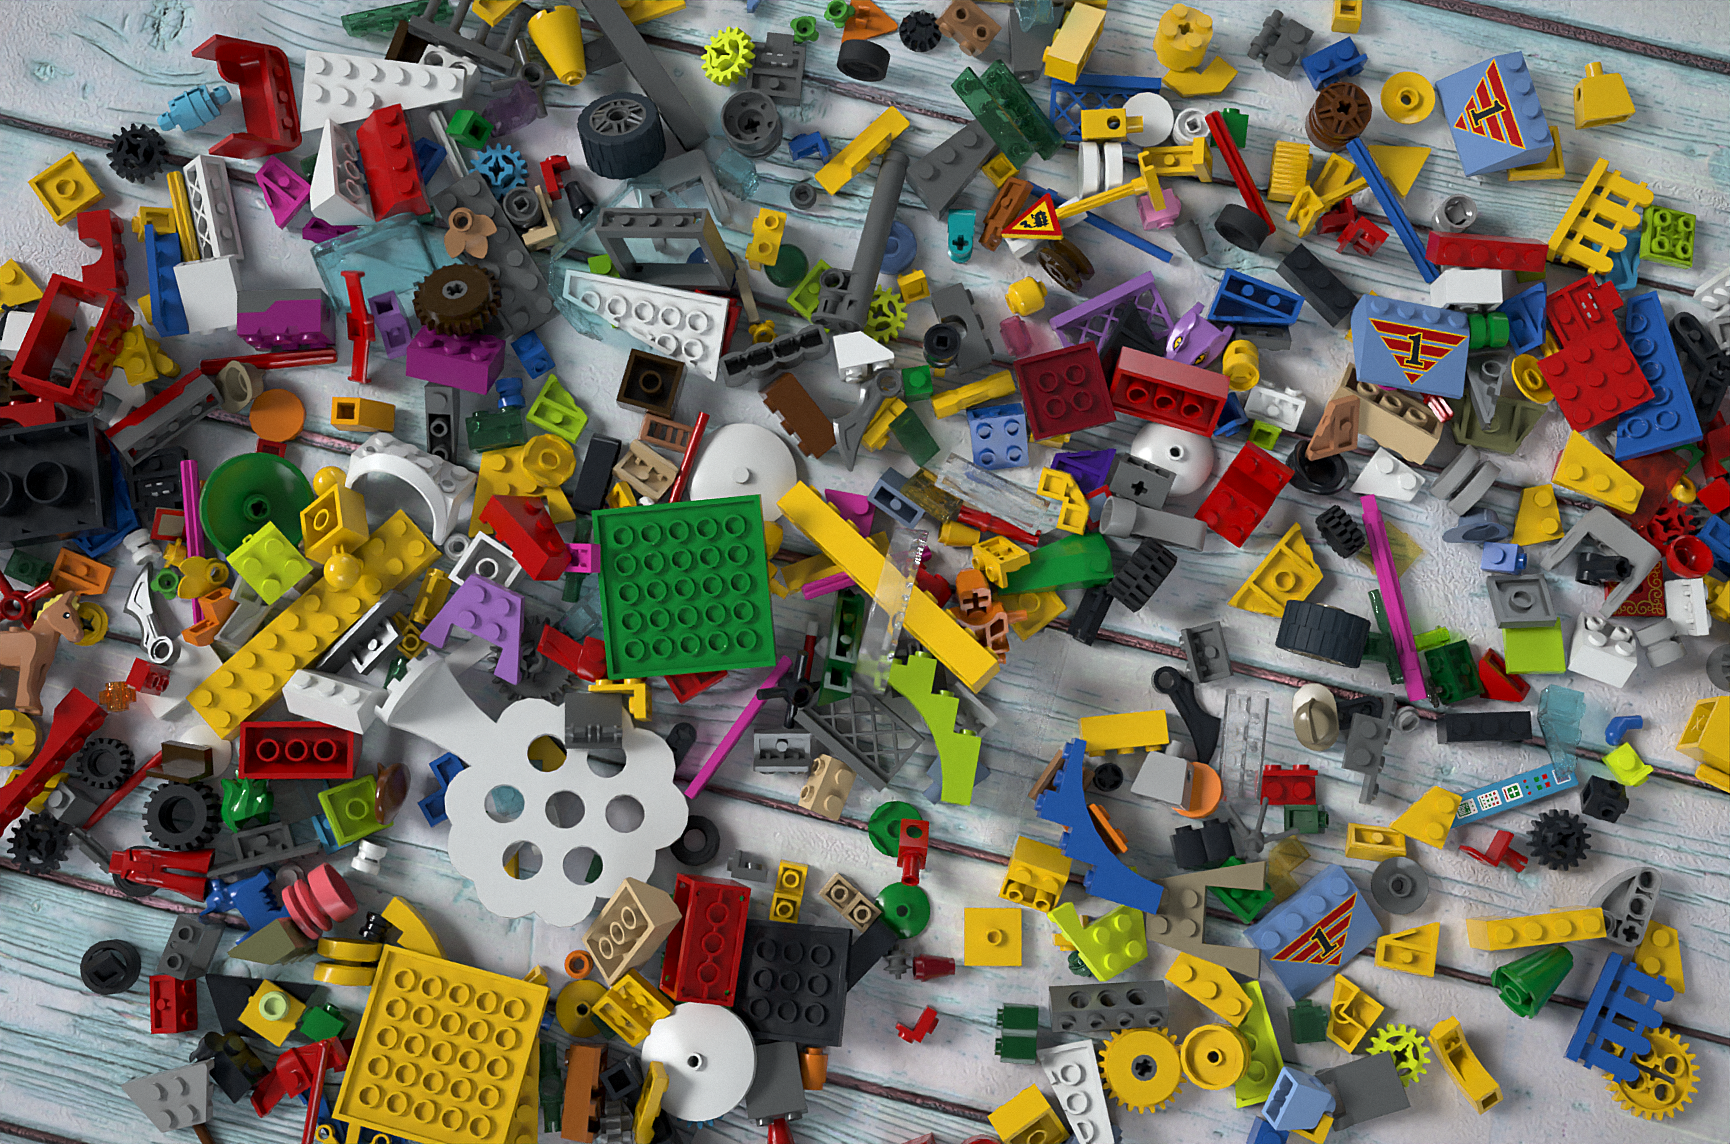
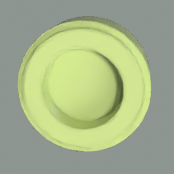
(274, 1005)

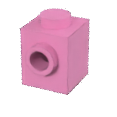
(1162, 219)

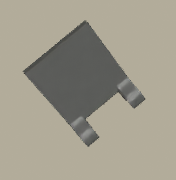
(1367, 1089)

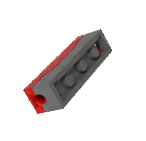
(164, 417)

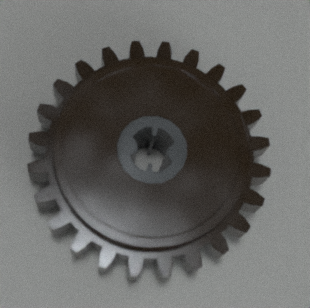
(457, 299)

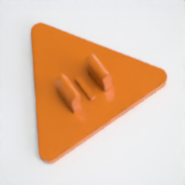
(867, 22)

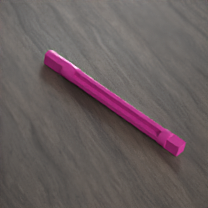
(1393, 599)

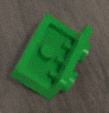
(1242, 902)

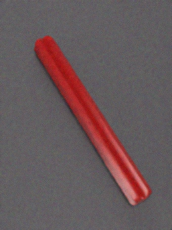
(1237, 167)
(274, 360)

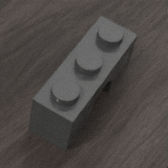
(954, 305)

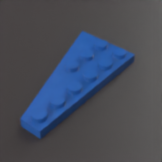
(1670, 416)

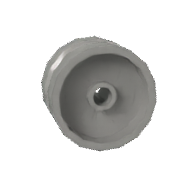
(1468, 483)

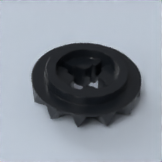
(915, 41)

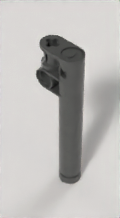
(849, 303)

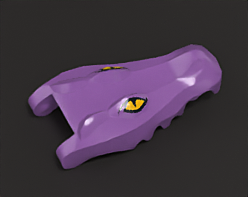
(1196, 340)

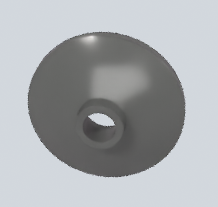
(1413, 888)

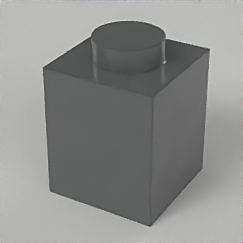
(70, 805)

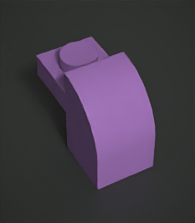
(392, 323)

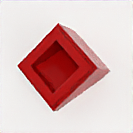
(1715, 495)

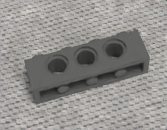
(1108, 1006)

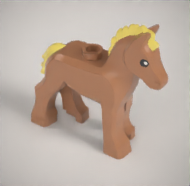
(35, 649)

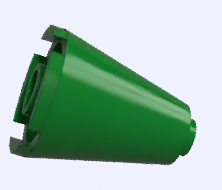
(1532, 979)

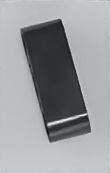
(596, 473)
(869, 949)

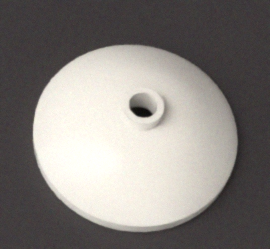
(1194, 458)

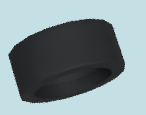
(863, 60)
(1242, 227)
(133, 966)

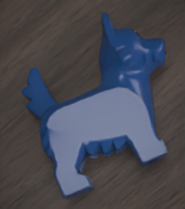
(250, 897)

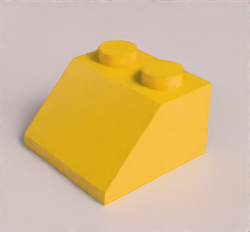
(1028, 1120)

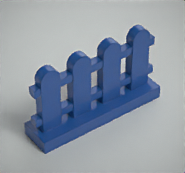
(1606, 1029)

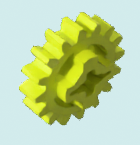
(728, 56)
(887, 319)
(1404, 1046)

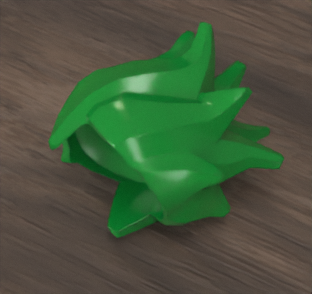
(244, 800)

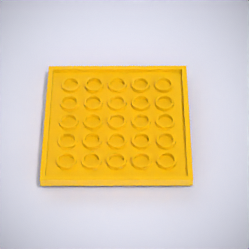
(441, 1051)

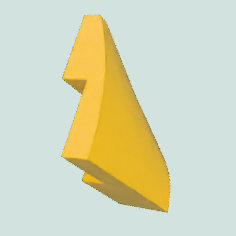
(1350, 1014)

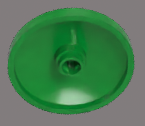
(249, 479)

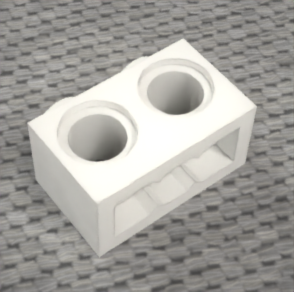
(443, 55)

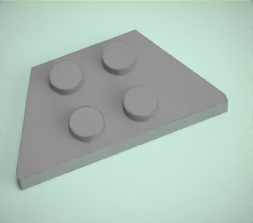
(174, 1096)

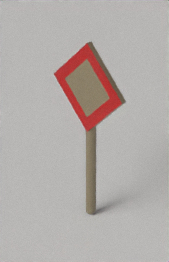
(168, 524)

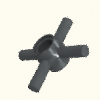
(527, 68)

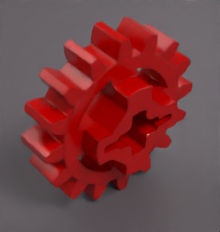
(1674, 522)

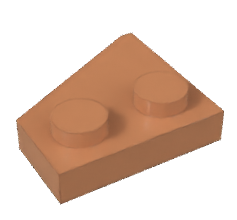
(1337, 429)

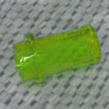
(1432, 638)

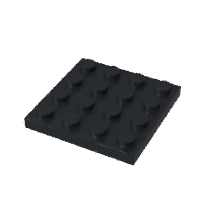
(793, 981)

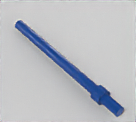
(1109, 227)

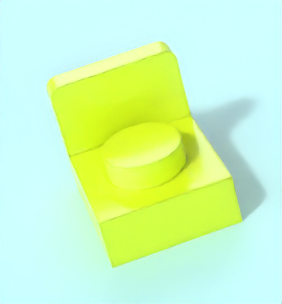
(1627, 766)

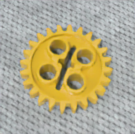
(1641, 1095)

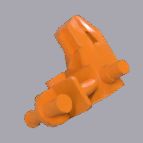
(981, 615)

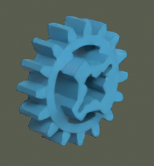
(490, 164)

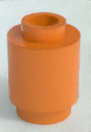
(813, 1068)

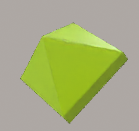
(1264, 435)

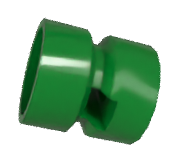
(1488, 329)

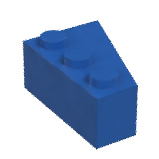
(1252, 301)

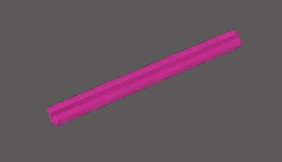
(194, 528)

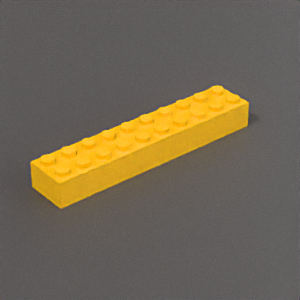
(311, 627)

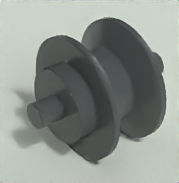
(897, 961)

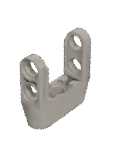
(682, 174)
(1612, 539)

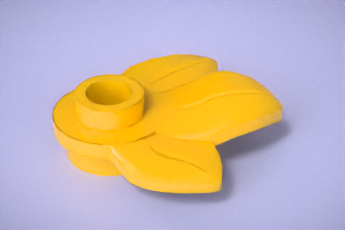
(198, 576)

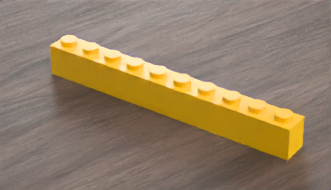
(863, 564)

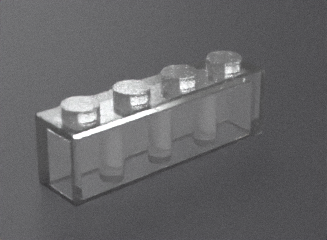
(992, 493)
(1243, 745)

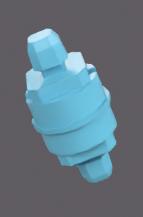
(194, 108)

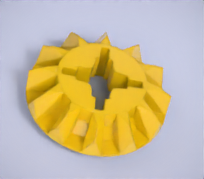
(100, 623)

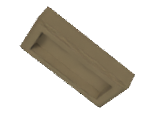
(747, 297)

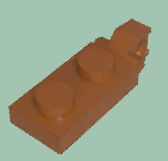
(1004, 211)

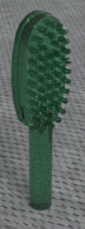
(1382, 622)

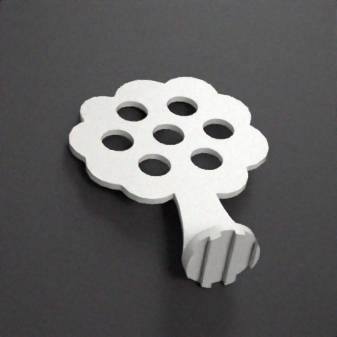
(439, 710)

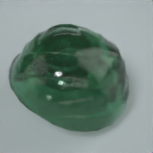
(789, 268)

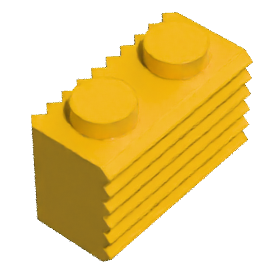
(1288, 170)

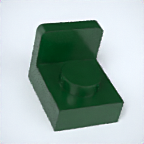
(1307, 818)

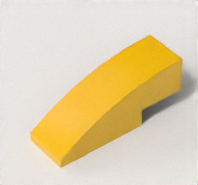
(417, 931)

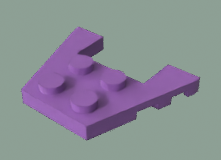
(489, 613)

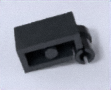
(235, 1064)

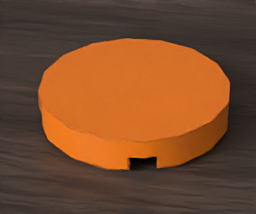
(277, 415)
(1205, 794)

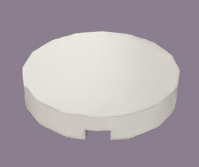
(1157, 119)

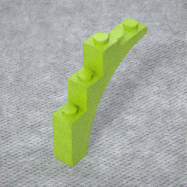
(956, 750)

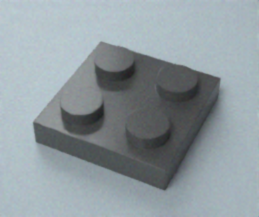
(1521, 601)

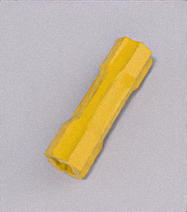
(954, 400)

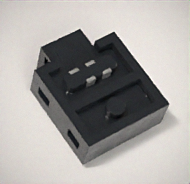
(157, 481)

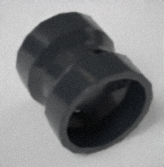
(1108, 777)

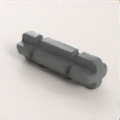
(90, 848)

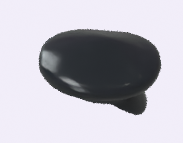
(1319, 476)

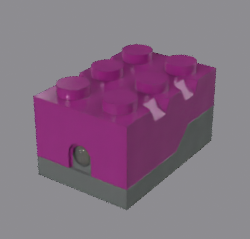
(286, 319)

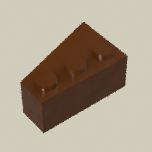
(799, 415)

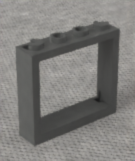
(666, 223)

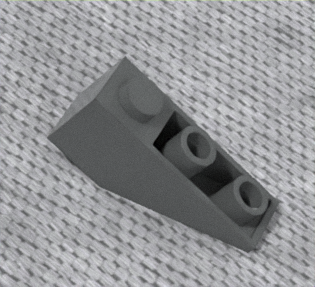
(442, 420)

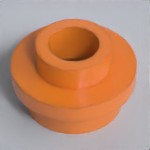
(572, 970)

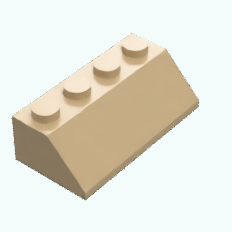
(1391, 417)
(630, 928)

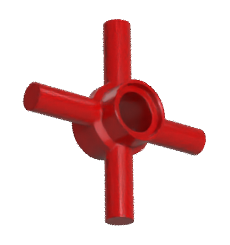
(26, 599)

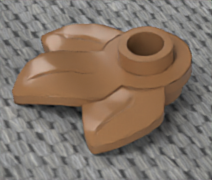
(470, 237)

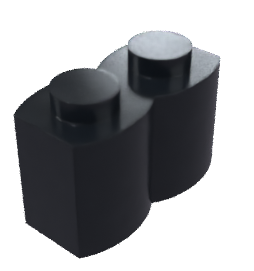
(1202, 844)

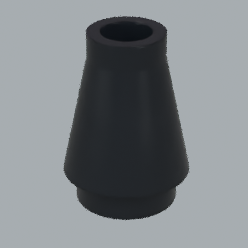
(579, 200)

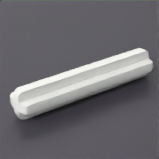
(453, 157)

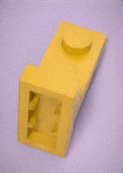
(1183, 160)

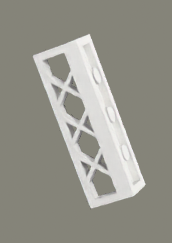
(216, 208)

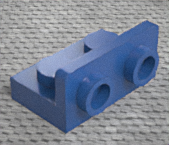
(1333, 63)

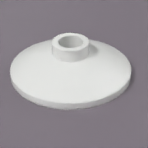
(221, 749)

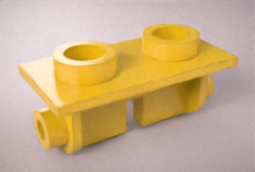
(431, 596)

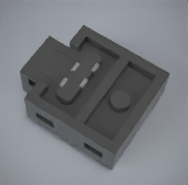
(778, 69)

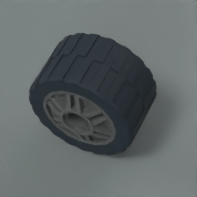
(621, 135)

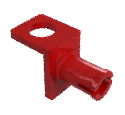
(912, 851)
(1498, 851)

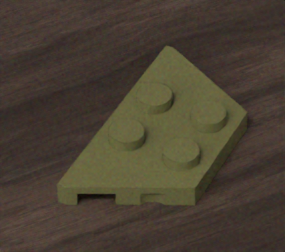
(1508, 428)

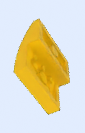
(632, 1007)

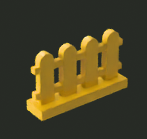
(1604, 208)

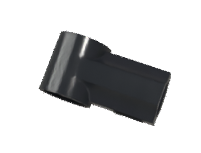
(1598, 568)

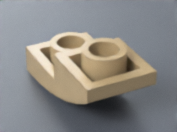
(849, 902)

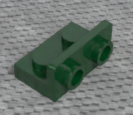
(1455, 671)

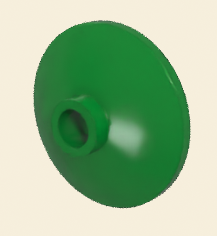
(916, 902)

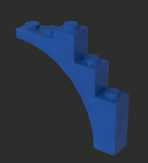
(1067, 807)

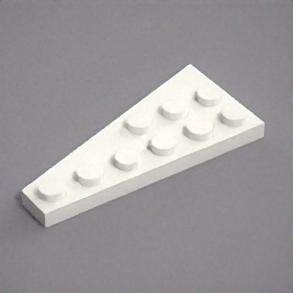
(354, 86)
(667, 318)

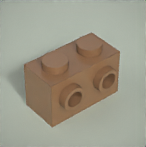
(968, 26)

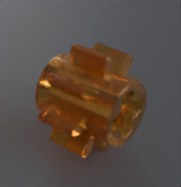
(117, 696)

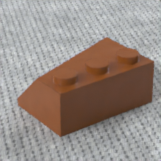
(584, 1091)

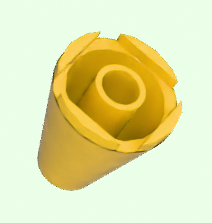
(560, 42)

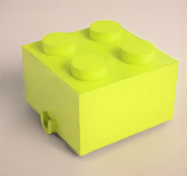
(269, 563)

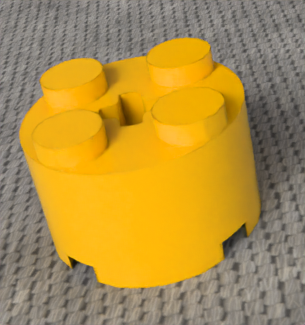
(1182, 37)
(26, 737)

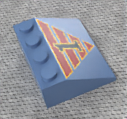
(1495, 115)
(1410, 345)
(1314, 931)

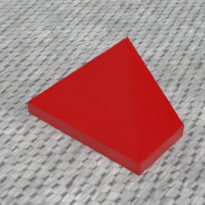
(1499, 684)

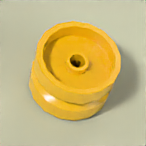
(347, 963)
(1215, 1073)

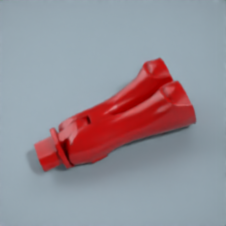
(149, 866)

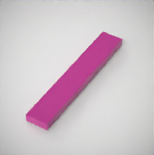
(736, 731)

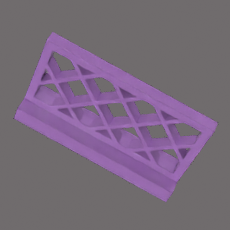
(1109, 300)

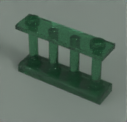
(1008, 114)

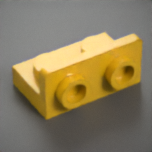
(997, 557)

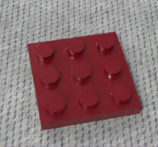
(1064, 391)

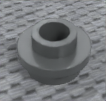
(799, 189)

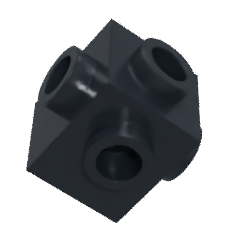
(1604, 799)

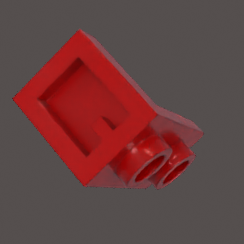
(148, 677)

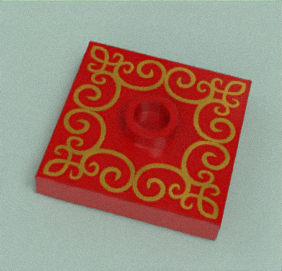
(1645, 600)

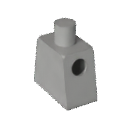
(1166, 778)

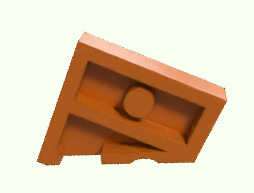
(80, 574)

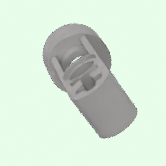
(1125, 518)

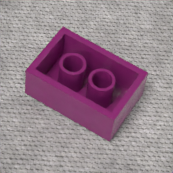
(457, 361)

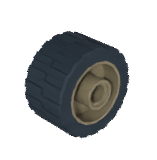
(1323, 633)

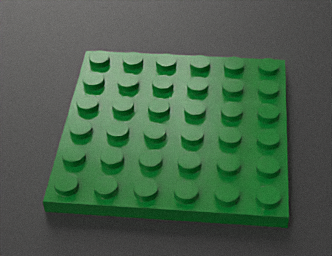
(685, 587)

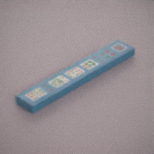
(1510, 793)

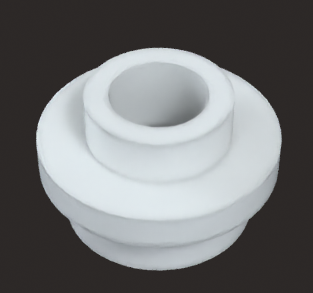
(451, 542)

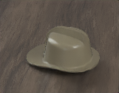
(239, 385)
(1315, 717)

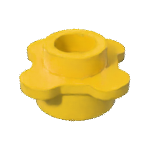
(767, 327)
(174, 553)

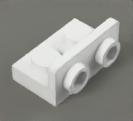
(1275, 404)

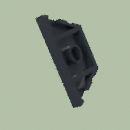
(1127, 332)
(232, 993)

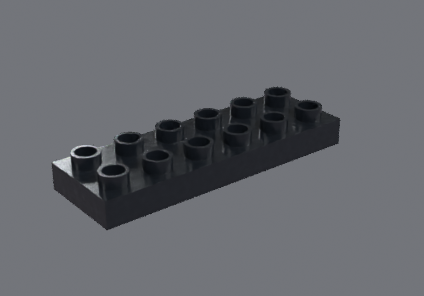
(55, 483)

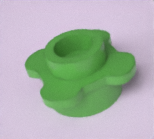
(834, 8)
(804, 22)
(159, 583)

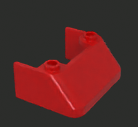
(265, 96)

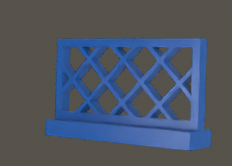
(1097, 85)

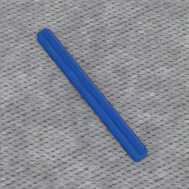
(1392, 209)

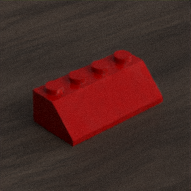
(392, 164)
(1168, 392)
(297, 750)

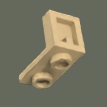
(540, 237)

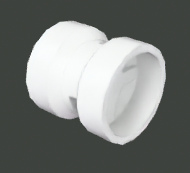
(142, 547)
(371, 850)

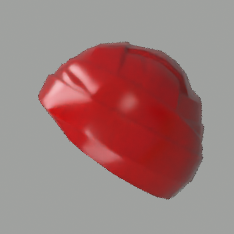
(1689, 557)

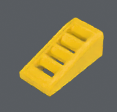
(1346, 21)

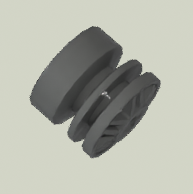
(747, 111)

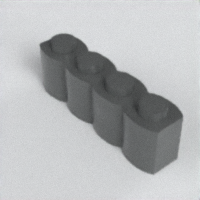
(782, 353)

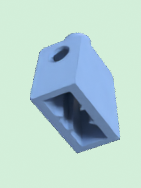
(1297, 1101)

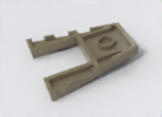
(1182, 915)

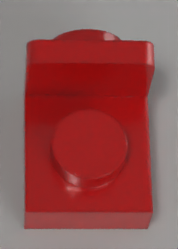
(551, 172)
(1334, 222)

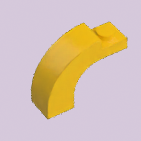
(1463, 1066)

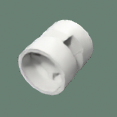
(1188, 125)

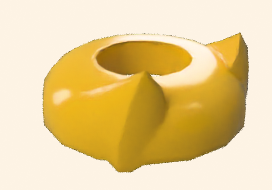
(1681, 493)

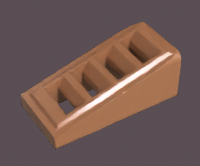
(665, 444)

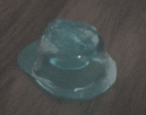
(1033, 13)

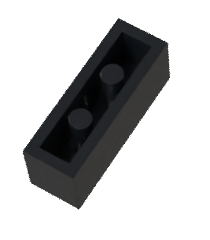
(1317, 284)
(1484, 727)

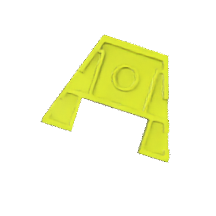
(1108, 942)

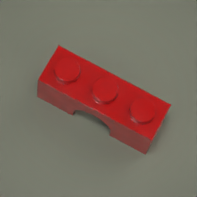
(104, 230)

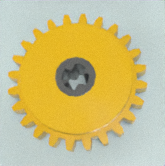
(1151, 1085)

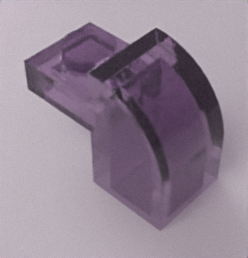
(512, 112)

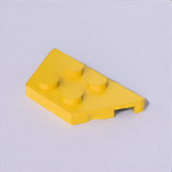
(1282, 576)

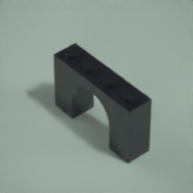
(625, 1082)

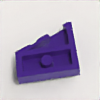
(1086, 467)

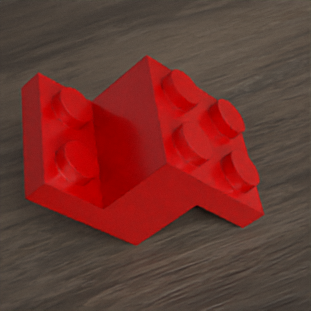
(1244, 494)

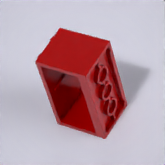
(49, 331)
(707, 941)

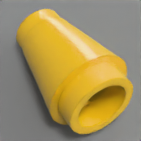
(957, 535)

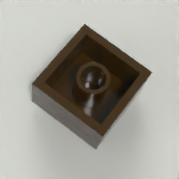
(652, 384)

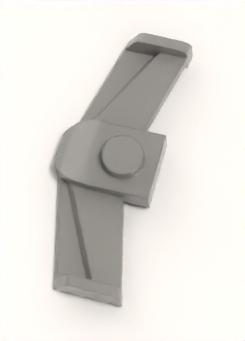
(245, 617)

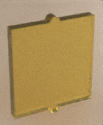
(1402, 548)

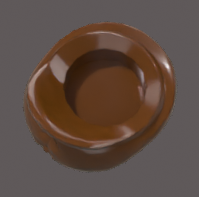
(391, 791)

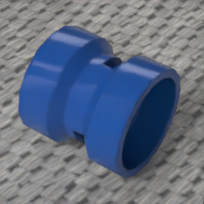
(510, 393)

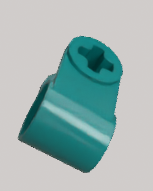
(961, 230)

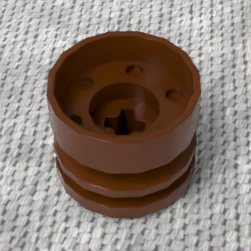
(1331, 129)

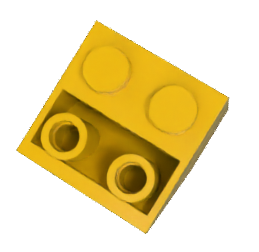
(1035, 875)

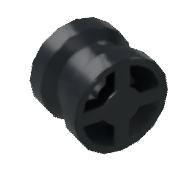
(375, 927)

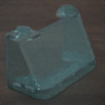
(390, 252)

